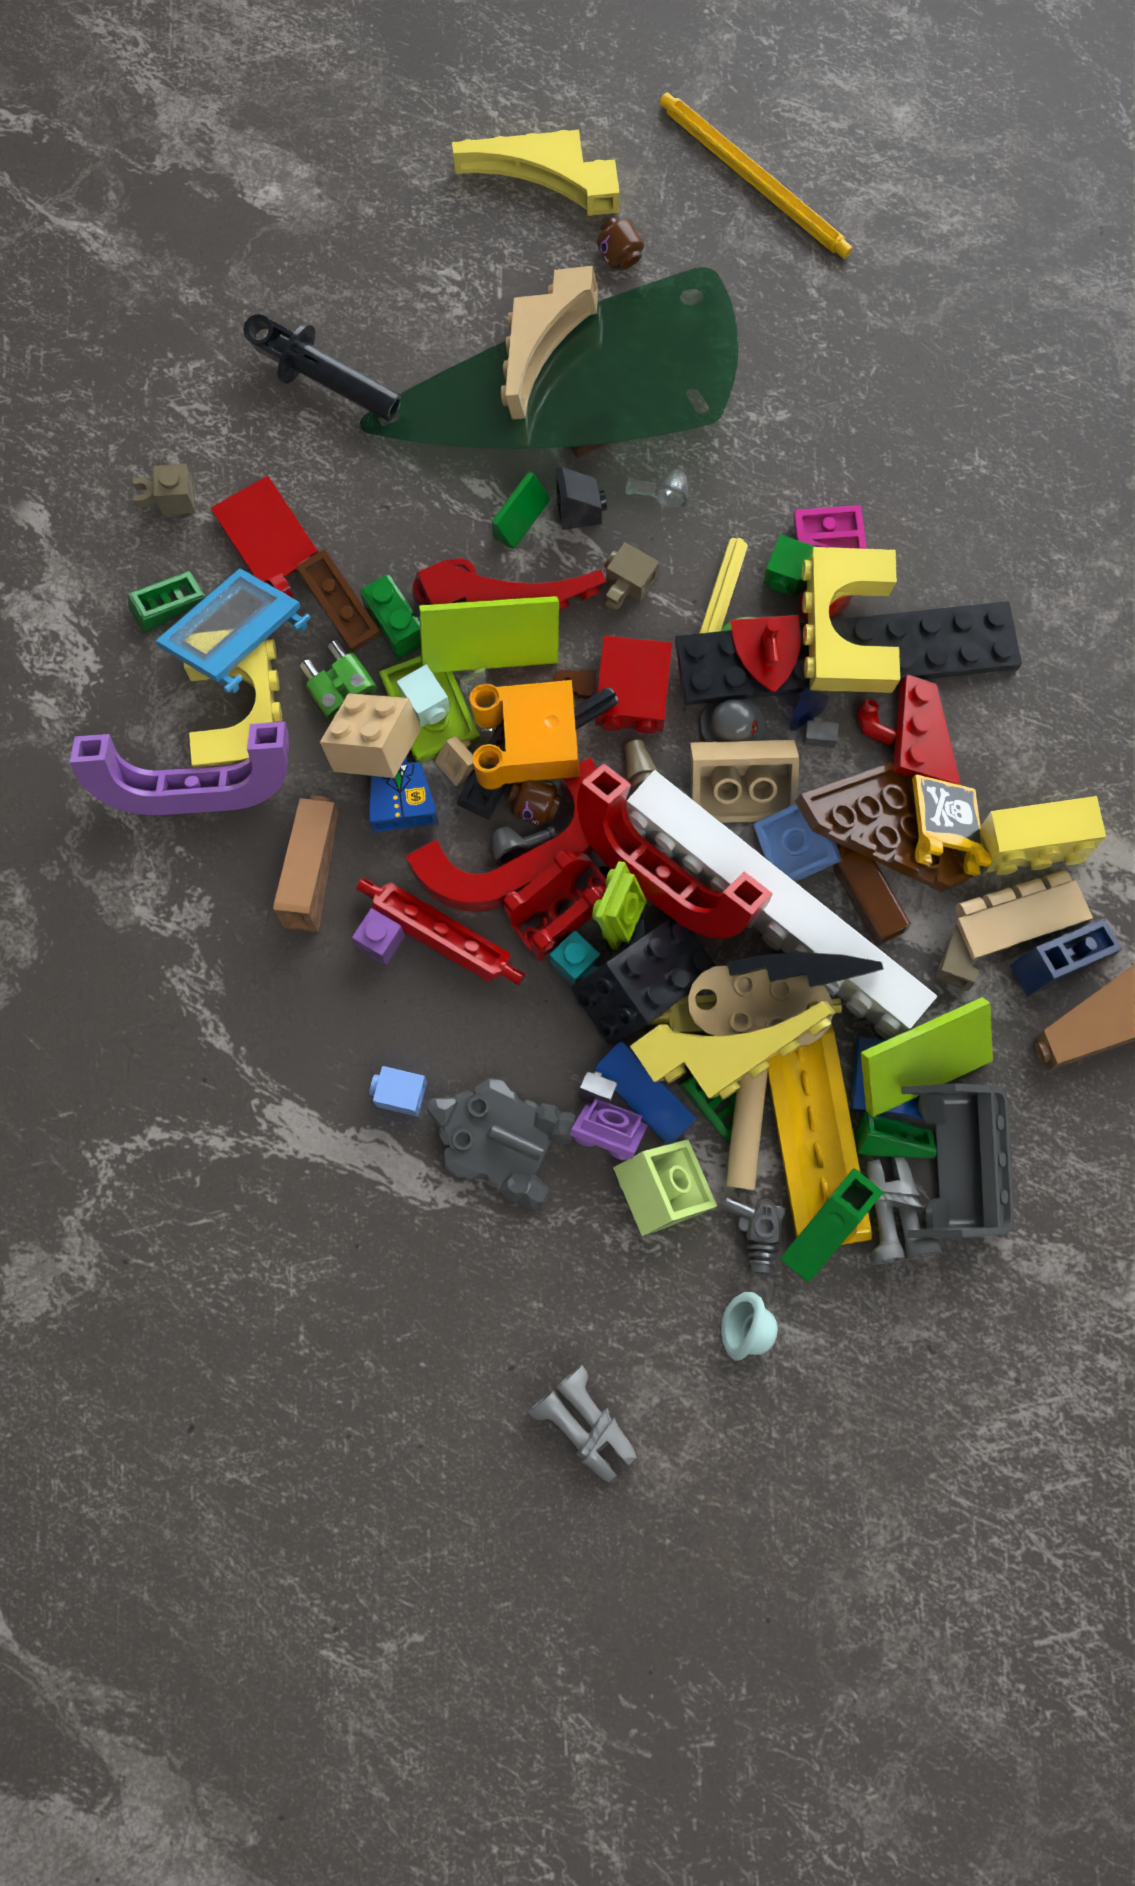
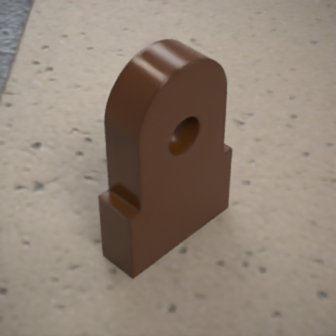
(582, 681)

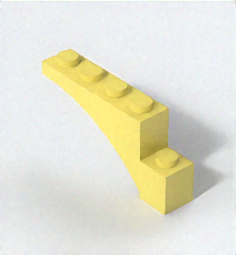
(548, 160)
(725, 1060)

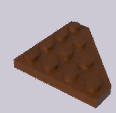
(879, 820)

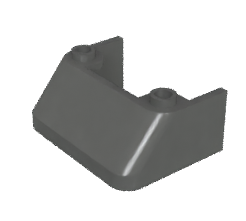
(971, 1160)

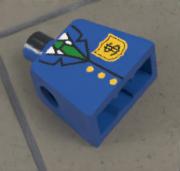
(401, 800)

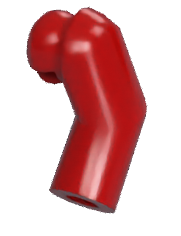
(871, 725)

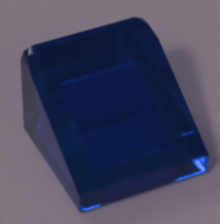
(809, 705)

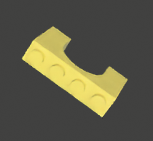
(832, 660)
(229, 744)

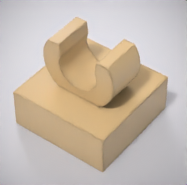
(455, 760)

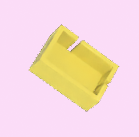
(1042, 834)

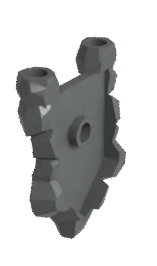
(500, 1138)

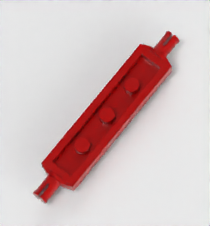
(441, 932)

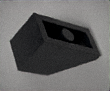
(578, 499)

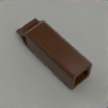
(871, 896)

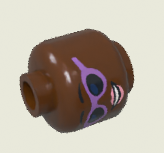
(620, 243)
(534, 801)

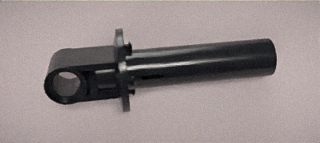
(297, 355)

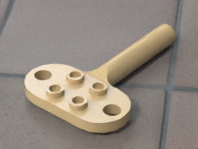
(741, 1007)

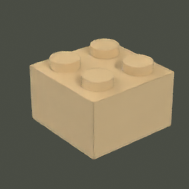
(371, 735)

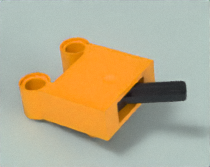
(537, 729)

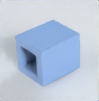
(398, 1090)

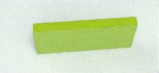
(489, 634)
(927, 1055)

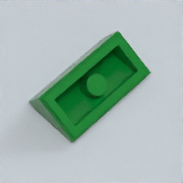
(520, 511)

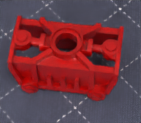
(547, 893)

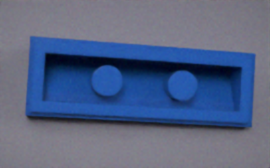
(652, 1100)

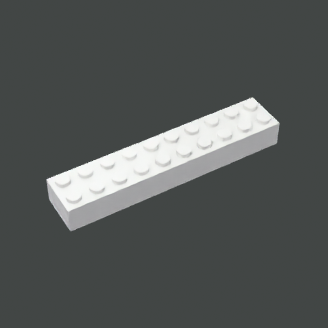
(792, 917)

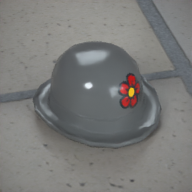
(732, 721)

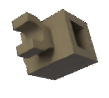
(171, 489)
(629, 574)

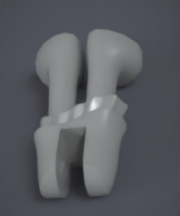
(901, 1195)
(603, 1429)

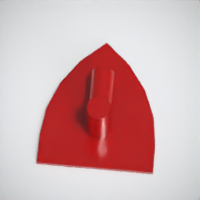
(768, 647)

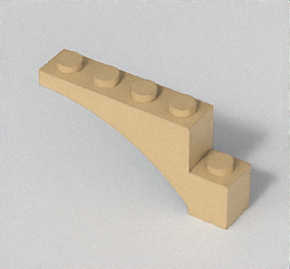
(539, 327)

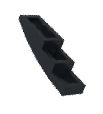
(819, 967)

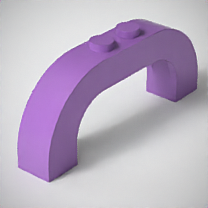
(183, 790)

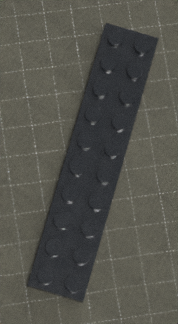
(929, 644)

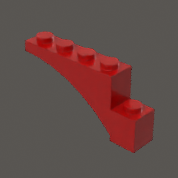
(449, 584)

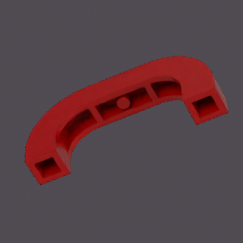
(662, 881)
(488, 890)

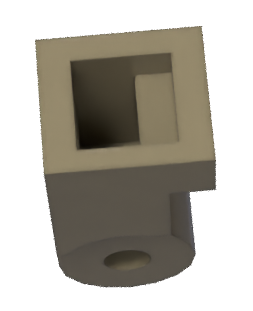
(956, 963)

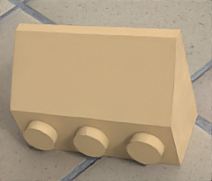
(744, 778)

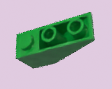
(831, 1225)

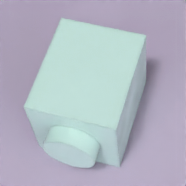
(425, 695)

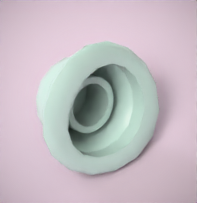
(747, 1327)

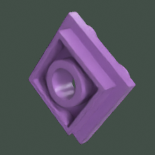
(609, 1128)

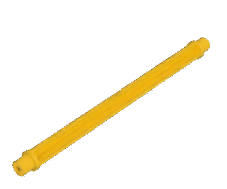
(756, 175)

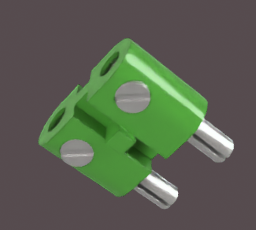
(333, 686)

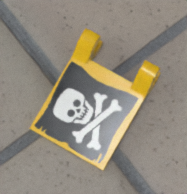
(949, 819)

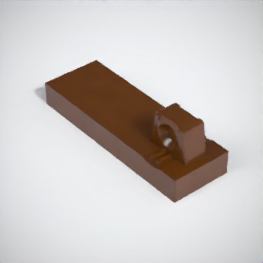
(338, 601)

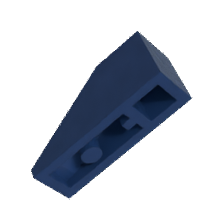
(1065, 956)

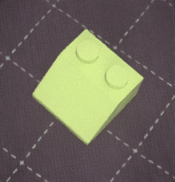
(664, 1186)

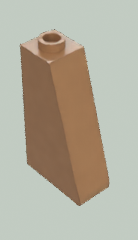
(307, 865)
(1092, 1026)

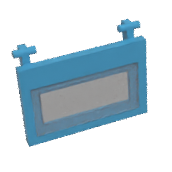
(230, 626)

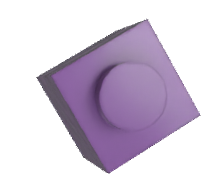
(378, 937)

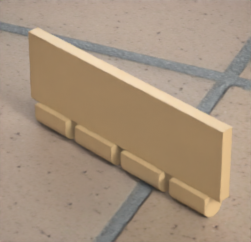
(1021, 913)

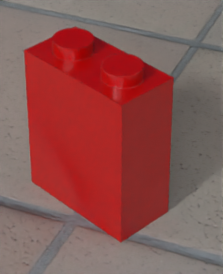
(639, 677)

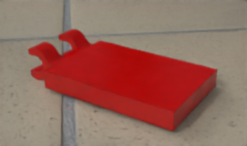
(265, 533)

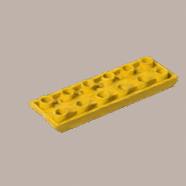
(814, 1129)

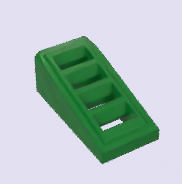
(158, 615)
(706, 1108)
(893, 1138)

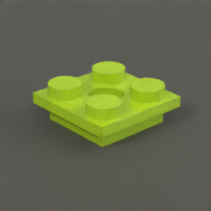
(620, 906)

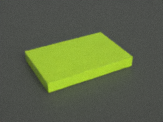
(456, 722)

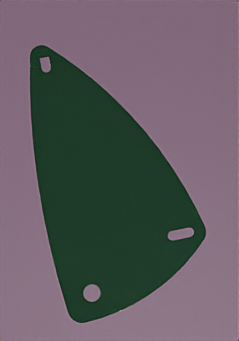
(604, 383)

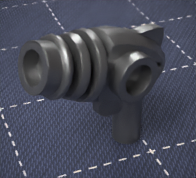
(762, 1228)

